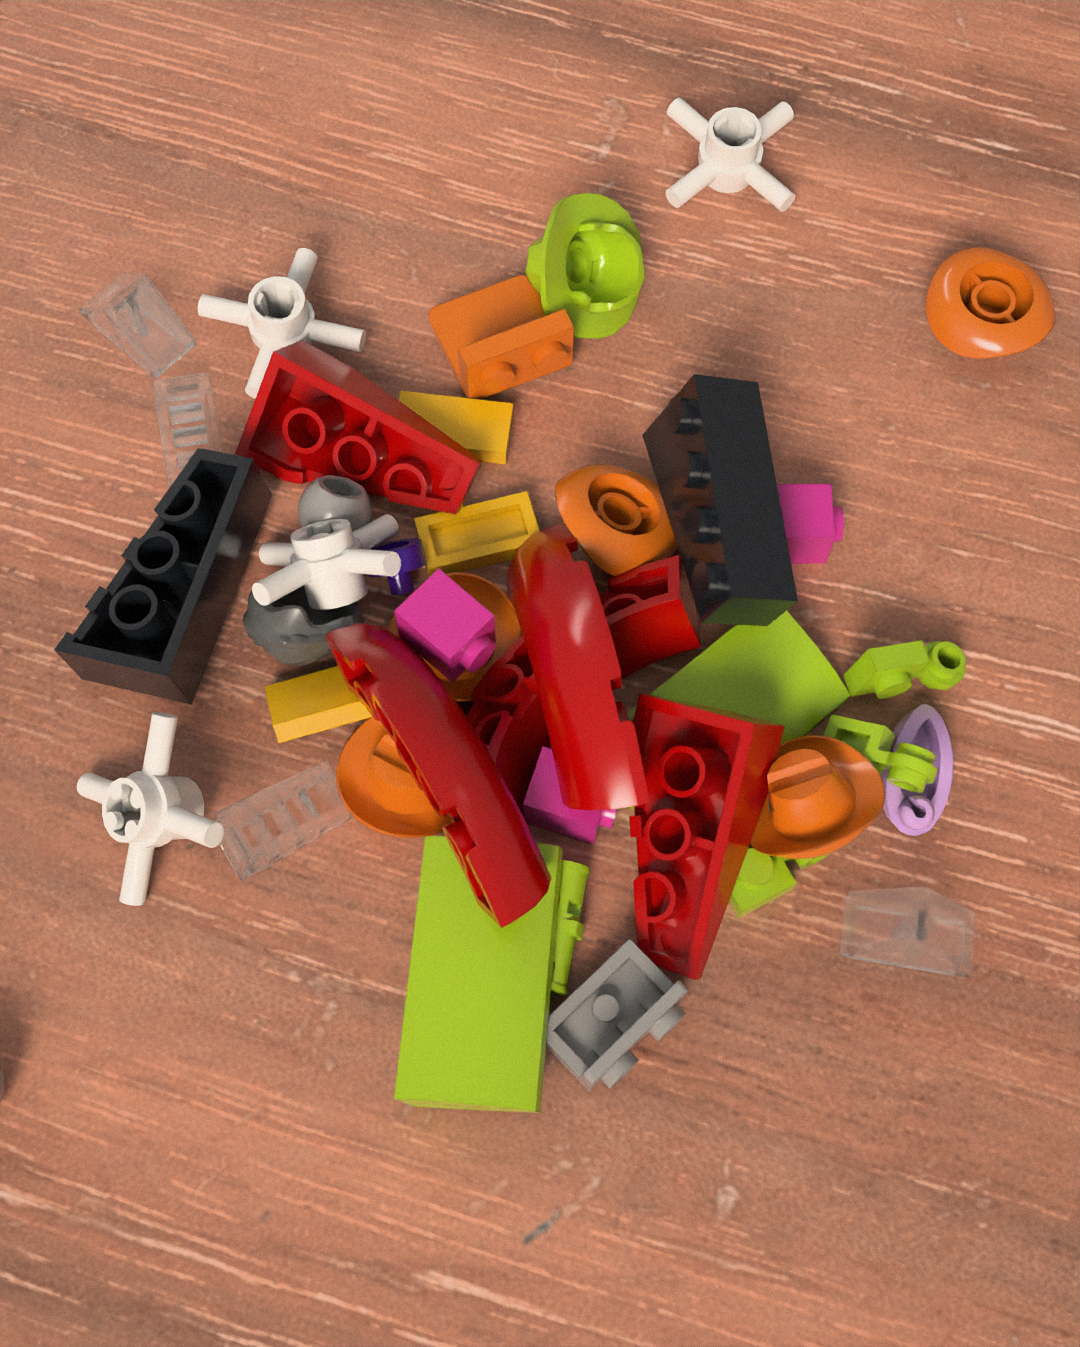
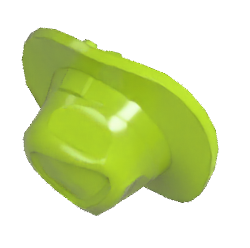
(588, 264)

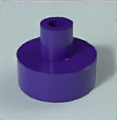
(412, 557)

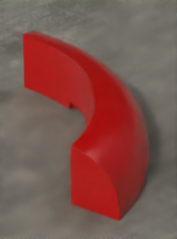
(649, 620)
(575, 674)
(448, 766)

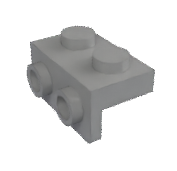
(612, 1015)

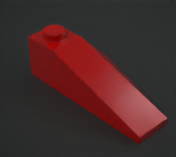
(332, 420)
(705, 800)

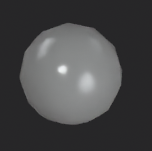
(335, 499)

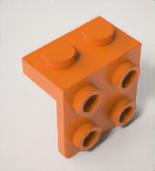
(501, 337)

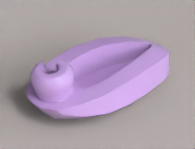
(913, 811)

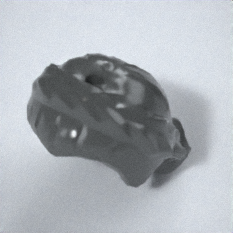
(293, 629)

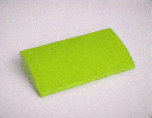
(762, 674)
(476, 994)

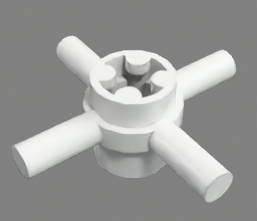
(730, 152)
(281, 316)
(328, 562)
(150, 808)

